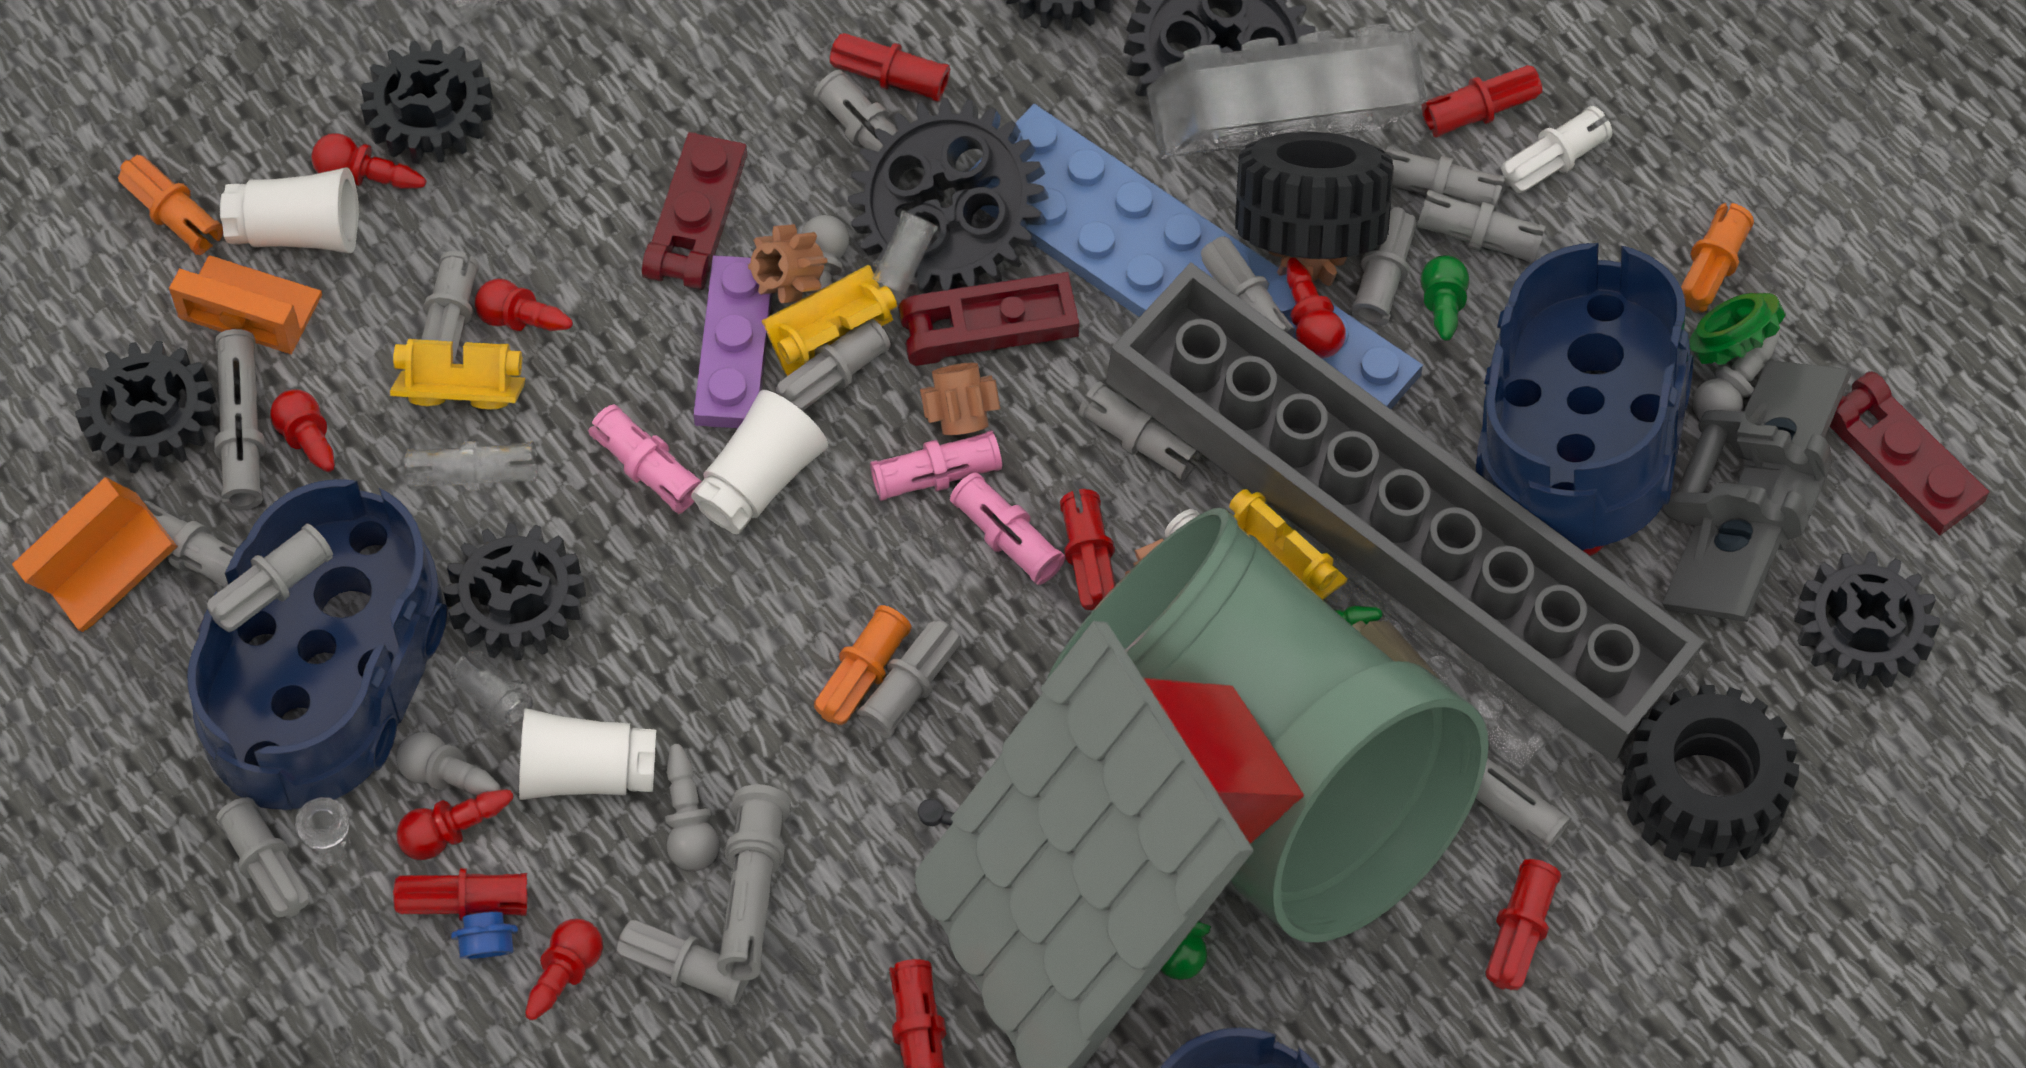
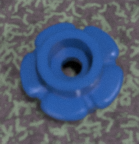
(484, 936)

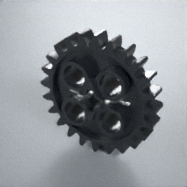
(1166, 22)
(935, 146)

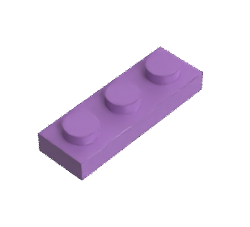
(731, 345)

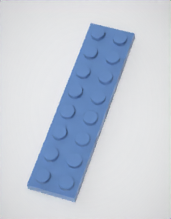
(1139, 238)

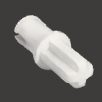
(1555, 150)

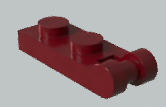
(695, 210)
(989, 317)
(1907, 455)

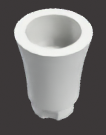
(293, 212)
(758, 461)
(583, 757)

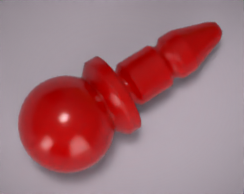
(340, 151)
(504, 304)
(1313, 314)
(299, 420)
(427, 832)
(572, 950)

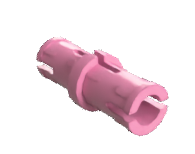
(644, 457)
(936, 465)
(1033, 555)

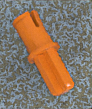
(169, 203)
(1716, 255)
(862, 665)

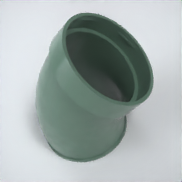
(1370, 740)

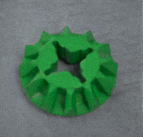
(1736, 327)

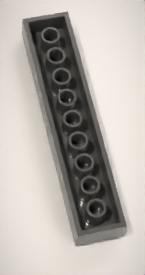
(1403, 511)

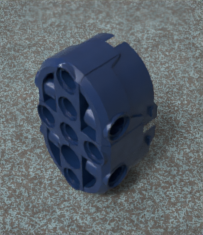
(1579, 446)
(354, 695)

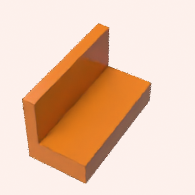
(246, 299)
(96, 553)

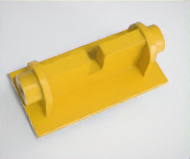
(827, 317)
(481, 378)
(1286, 544)

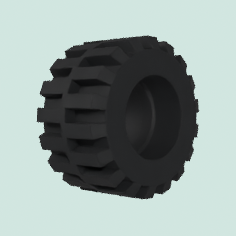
(1313, 195)
(1698, 821)

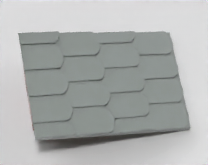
(1098, 845)

